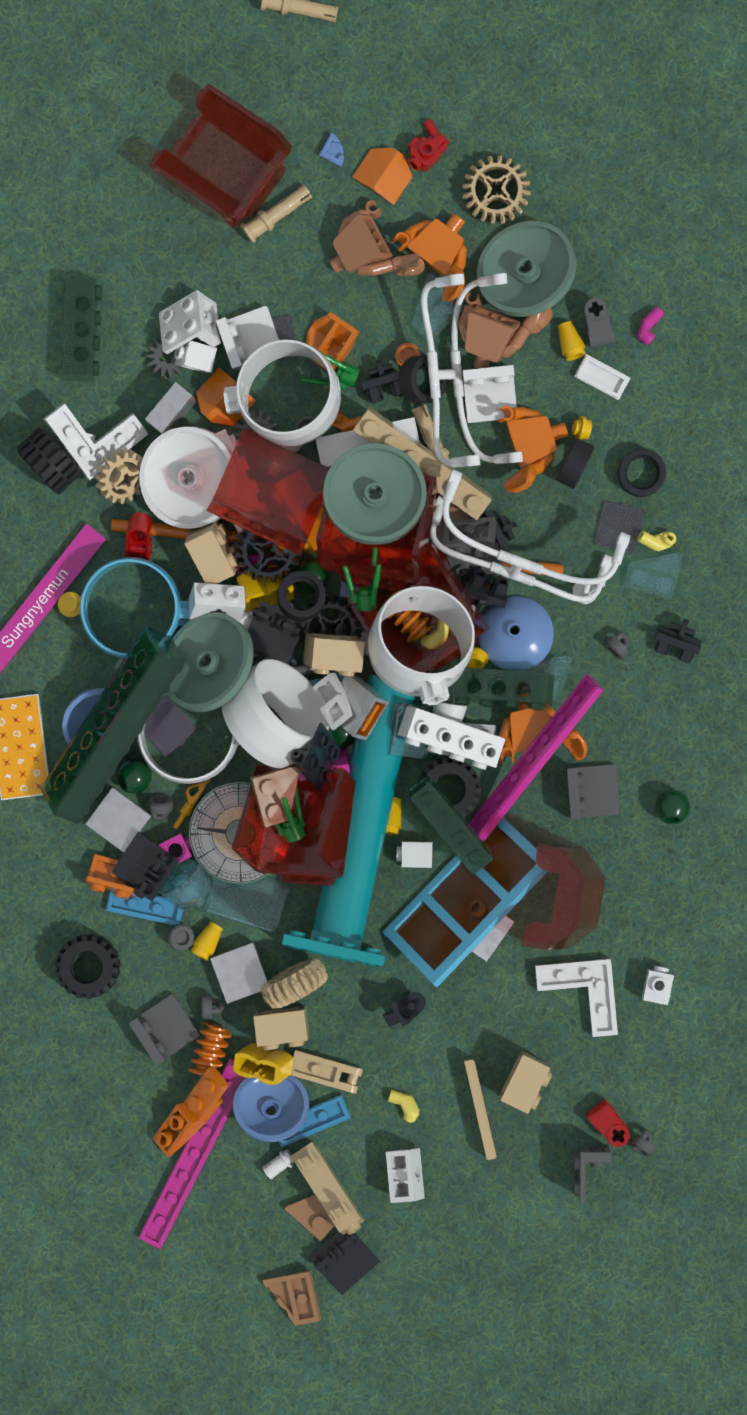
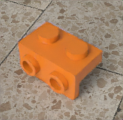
(102, 879)

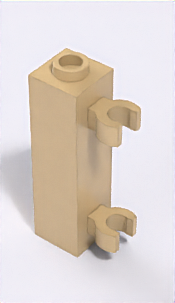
(328, 1189)

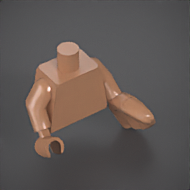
(364, 250)
(493, 334)

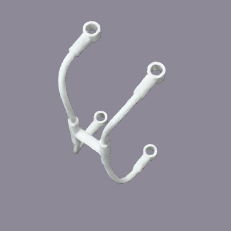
(456, 372)
(607, 566)

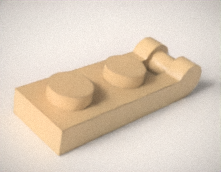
(325, 1071)

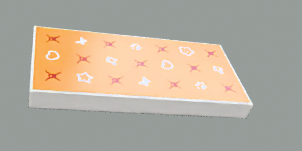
(22, 747)

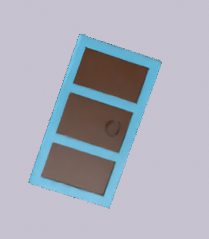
(463, 908)

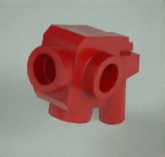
(427, 152)

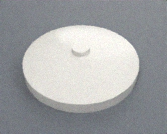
(182, 475)

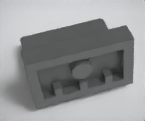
(479, 530)
(592, 791)
(164, 1029)
(596, 1156)

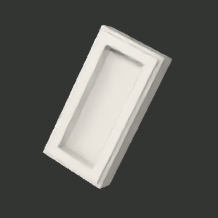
(602, 377)

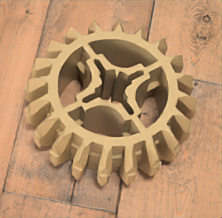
(479, 174)
(294, 983)

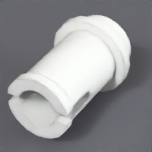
(278, 1164)

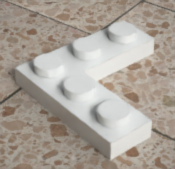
(81, 447)
(590, 974)

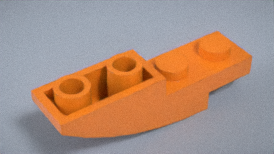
(192, 1113)

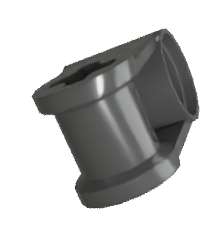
(598, 328)

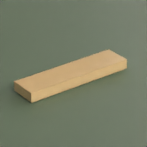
(480, 1108)

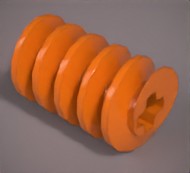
(412, 622)
(211, 1048)

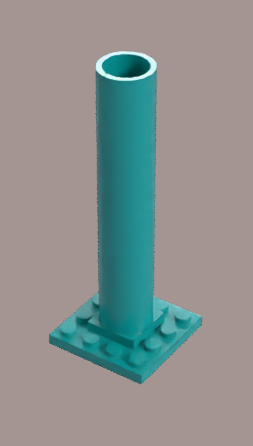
(346, 903)

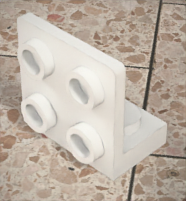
(189, 319)
(246, 334)
(486, 391)

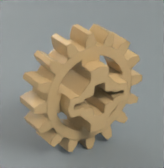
(120, 476)

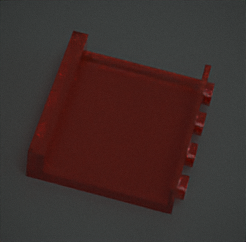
(270, 491)

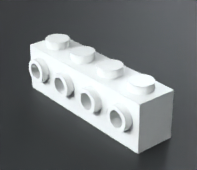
(452, 737)

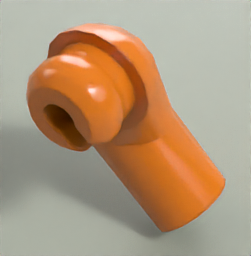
(343, 423)

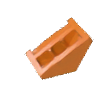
(384, 173)
(332, 337)
(211, 399)

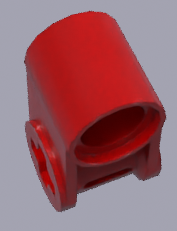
(139, 536)
(605, 1120)

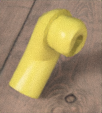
(657, 542)
(436, 638)
(407, 1104)

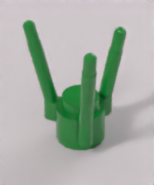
(346, 373)
(367, 595)
(292, 828)

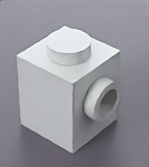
(658, 985)

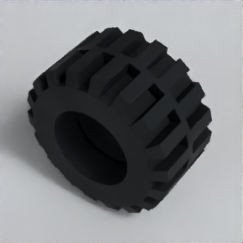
(49, 460)
(465, 773)
(72, 982)

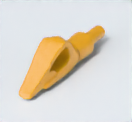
(188, 807)

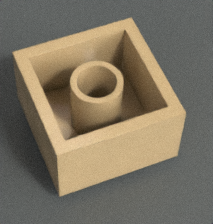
(212, 552)
(333, 652)
(281, 1027)
(525, 1082)

